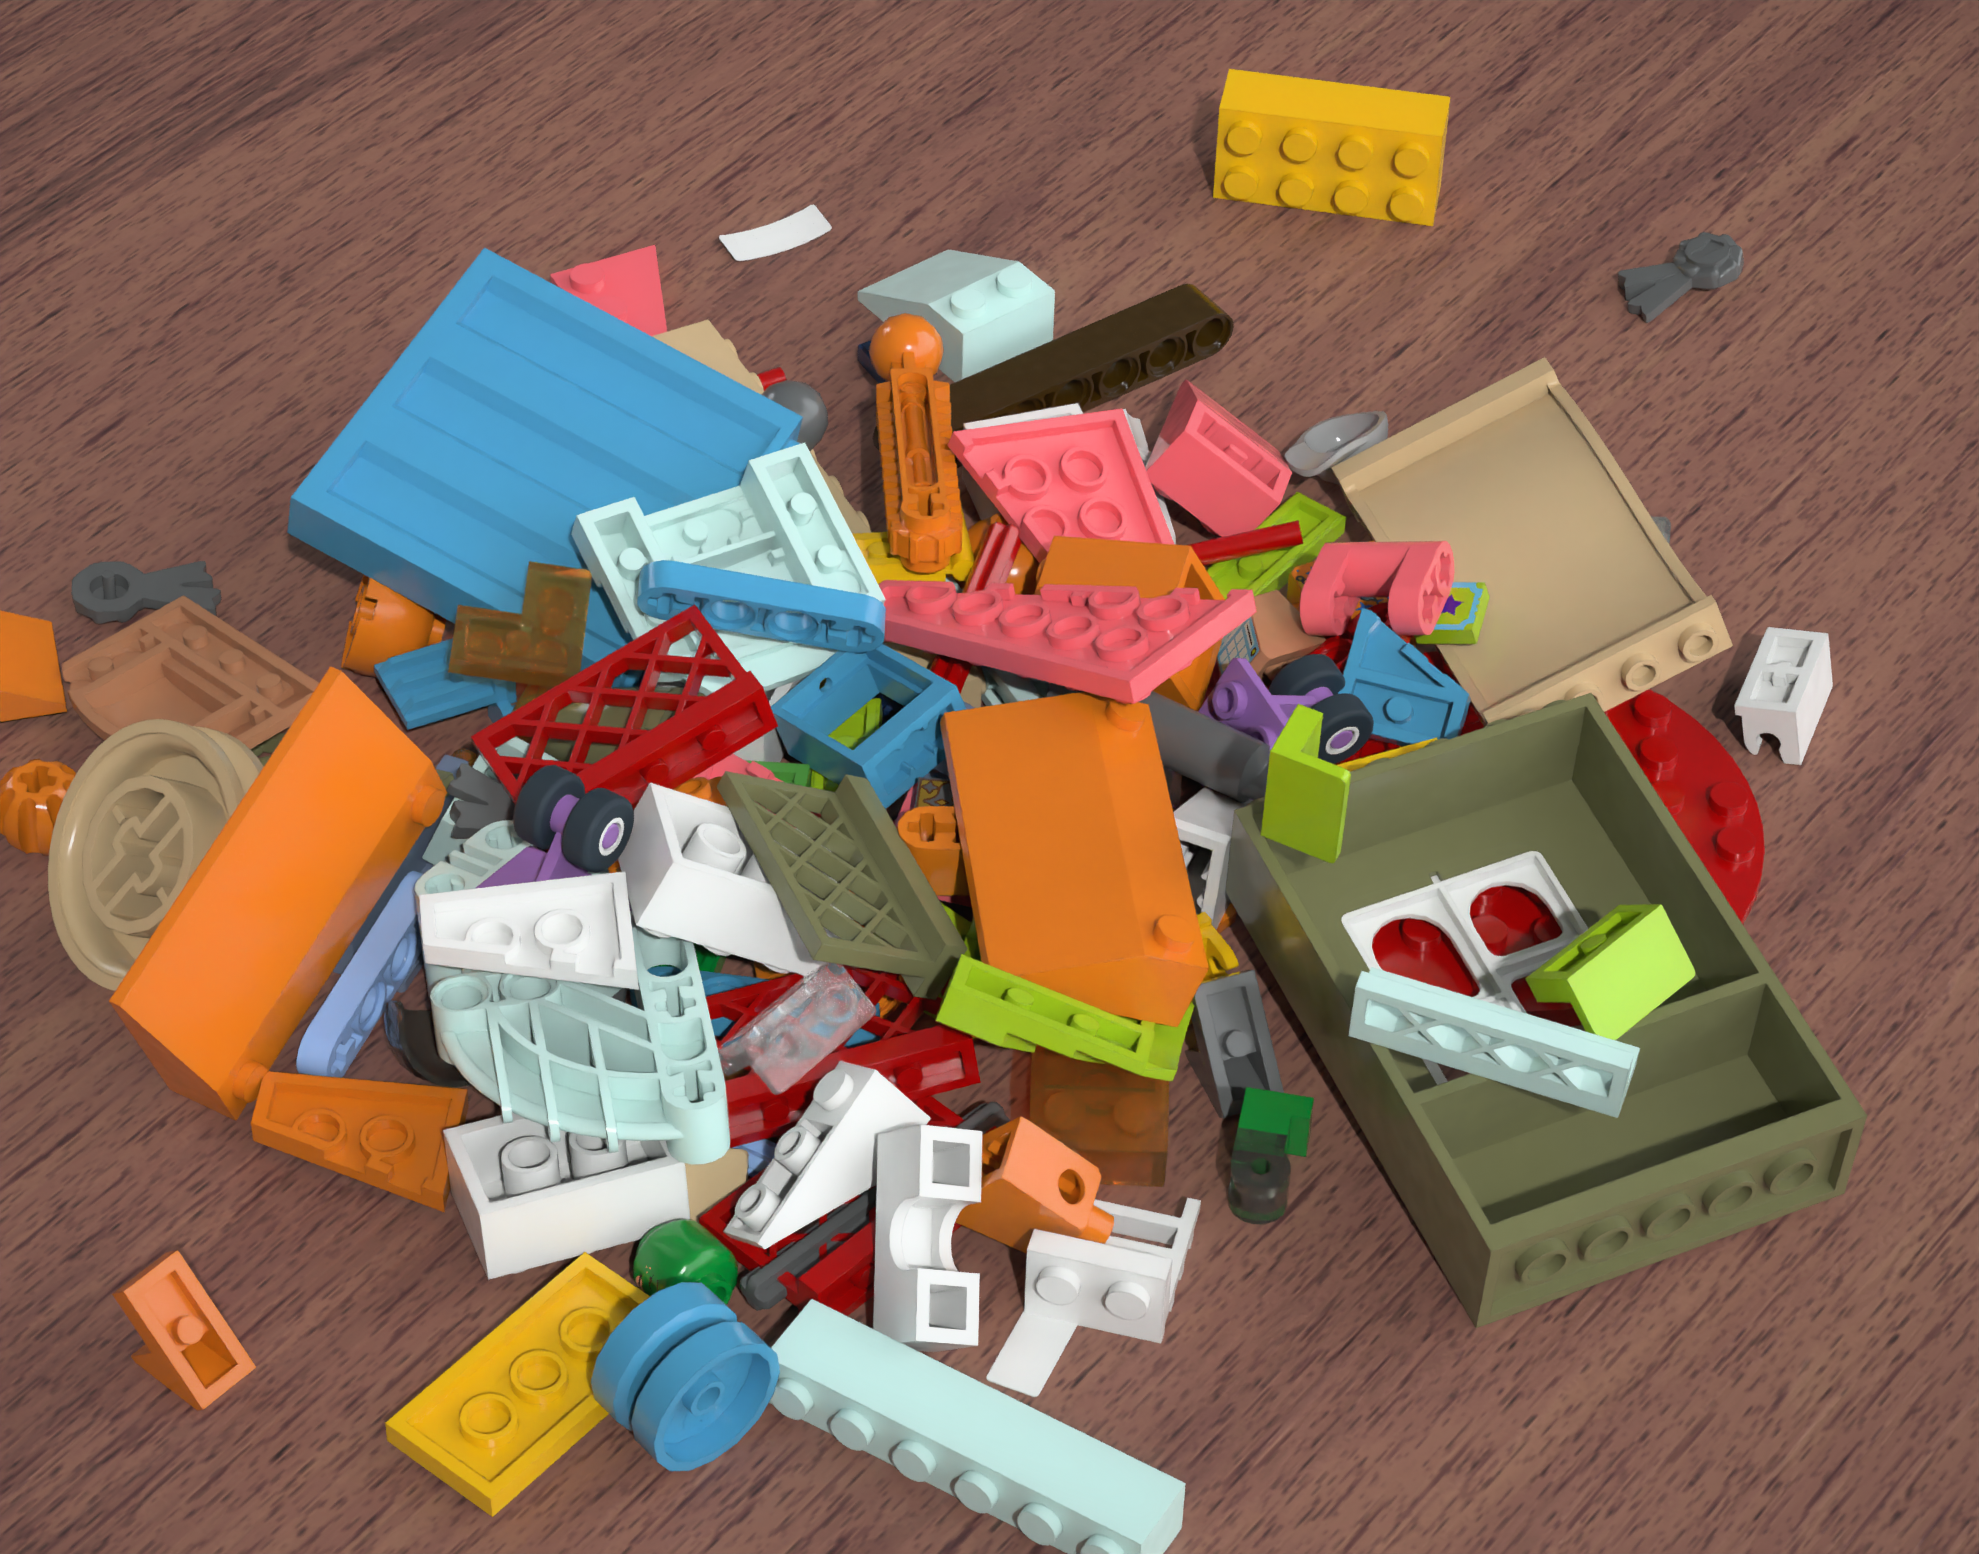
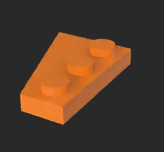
(364, 1129)

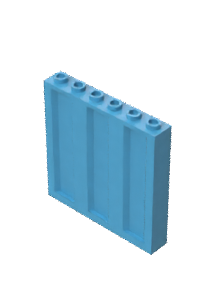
(508, 428)

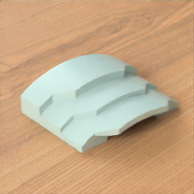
(769, 526)

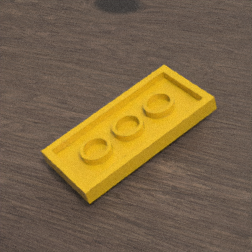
(519, 1391)

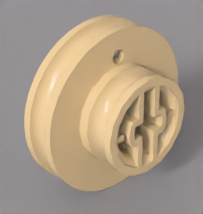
(135, 835)

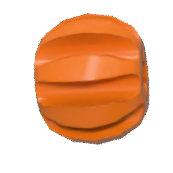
(31, 803)

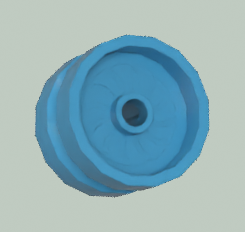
(685, 1376)

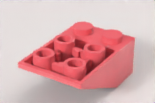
(1216, 465)

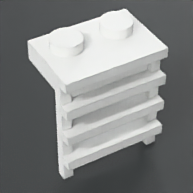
(1116, 1284)

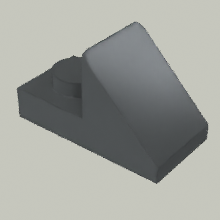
(1232, 1041)

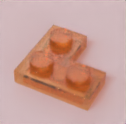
(530, 647)

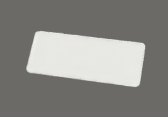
(1030, 1353)

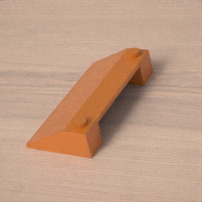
(1076, 852)
(278, 898)

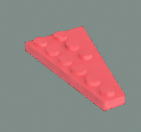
(1066, 480)
(1068, 635)

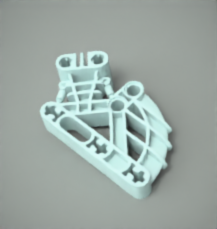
(571, 1049)

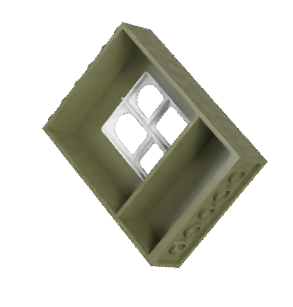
(1513, 1189)

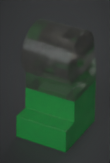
(1260, 1170)

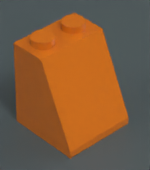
(1154, 572)

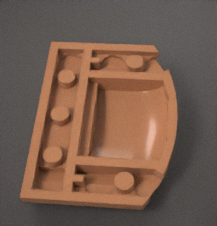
(188, 671)

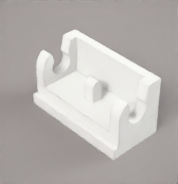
(1786, 691)

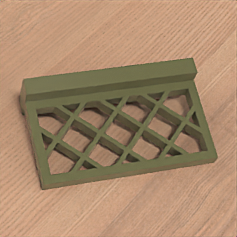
(864, 858)

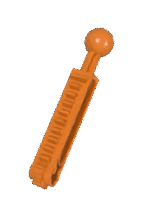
(913, 442)

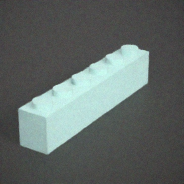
(971, 1440)

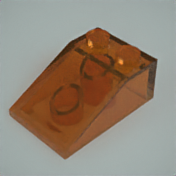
(1103, 1116)

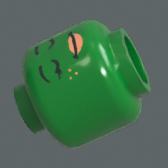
(684, 1253)

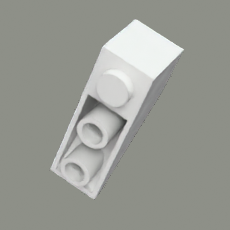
(824, 1156)

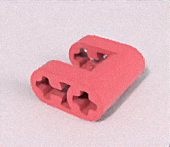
(1410, 573)

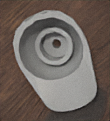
(1334, 442)

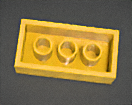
(1330, 147)

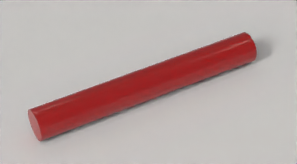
(1248, 543)

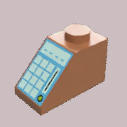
(1268, 638)

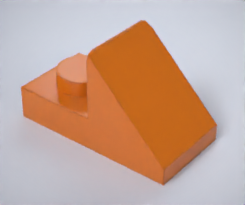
(183, 1332)

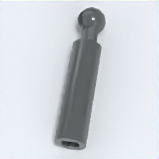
(1204, 748)

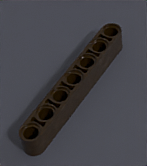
(1097, 359)

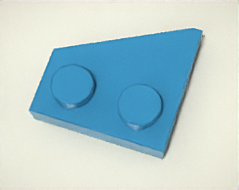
(1401, 687)

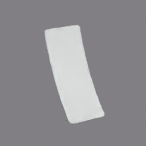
(777, 236)

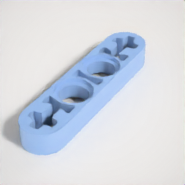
(364, 987)

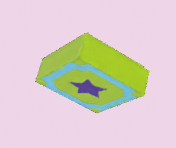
(1461, 615)

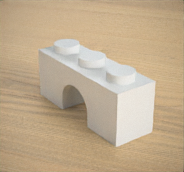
(921, 1188)

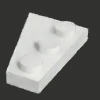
(536, 929)

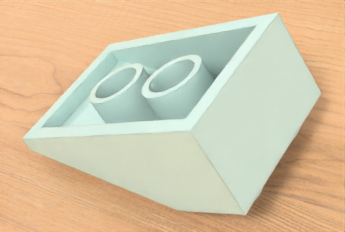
(976, 302)

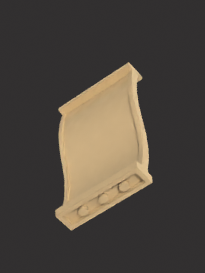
(1557, 534)

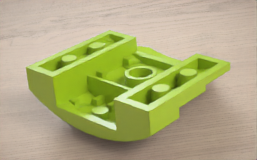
(1027, 1015)

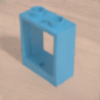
(895, 753)

